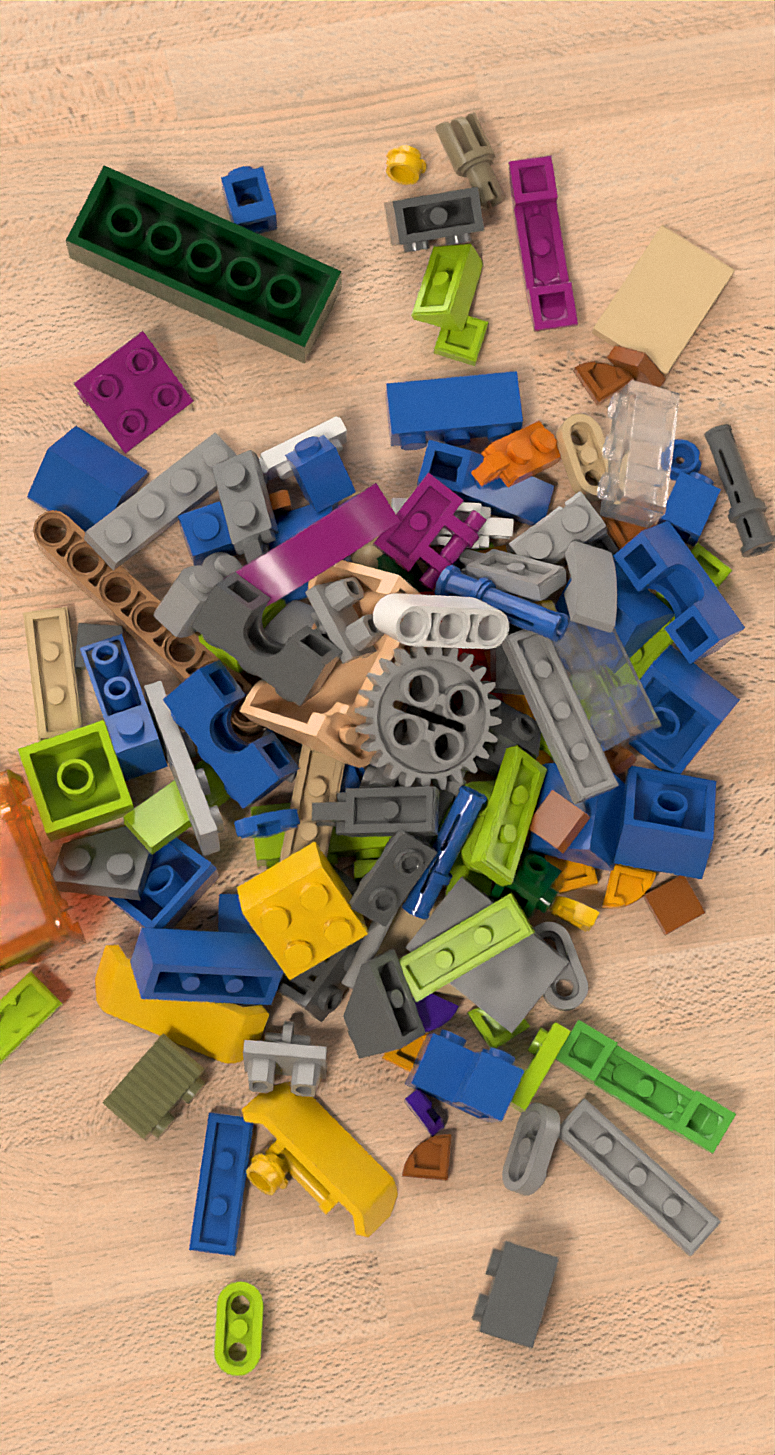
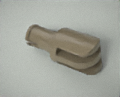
(472, 156)

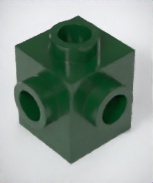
(531, 884)

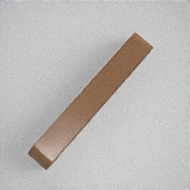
(133, 609)

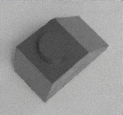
(381, 1008)

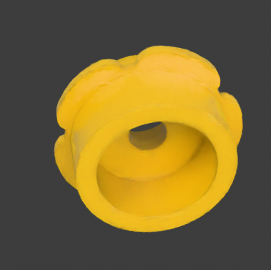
(405, 165)
(267, 1173)

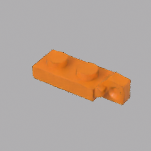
(518, 456)

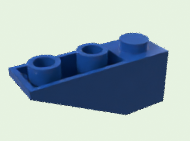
(452, 466)
(124, 709)

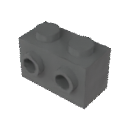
(434, 216)
(515, 1294)

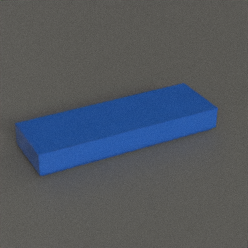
(221, 1184)

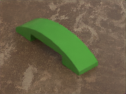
(644, 1088)

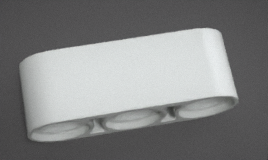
(424, 613)

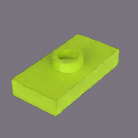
(24, 1012)

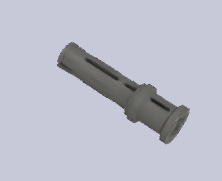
(746, 509)

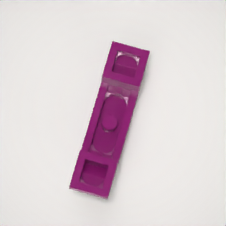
(541, 244)
(321, 544)

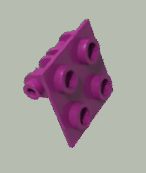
(133, 392)

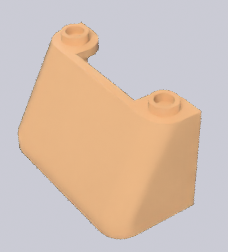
(329, 717)

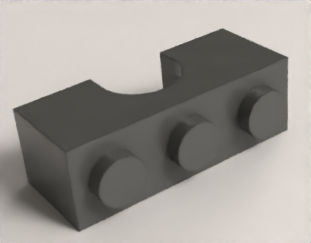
(234, 623)

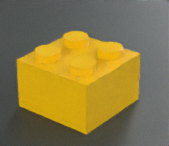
(301, 910)

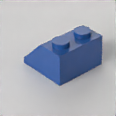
(688, 708)
(666, 822)

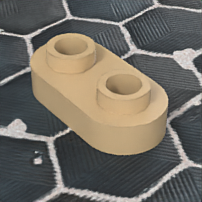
(585, 458)

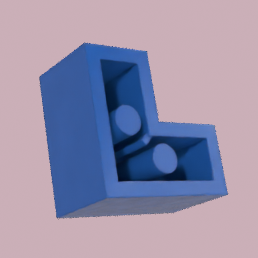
(465, 1079)

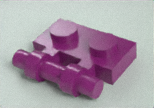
(420, 521)

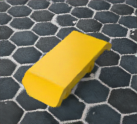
(202, 1026)
(324, 1157)

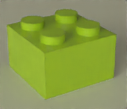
(76, 780)

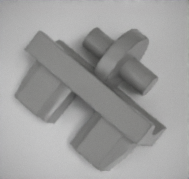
(339, 621)
(287, 1056)

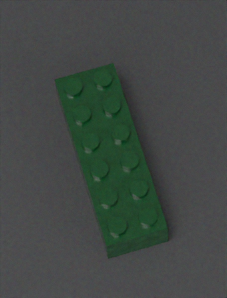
(204, 264)

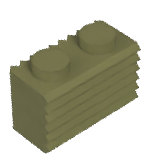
(155, 1088)

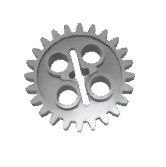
(415, 754)

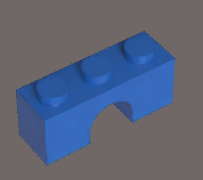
(664, 563)
(204, 711)

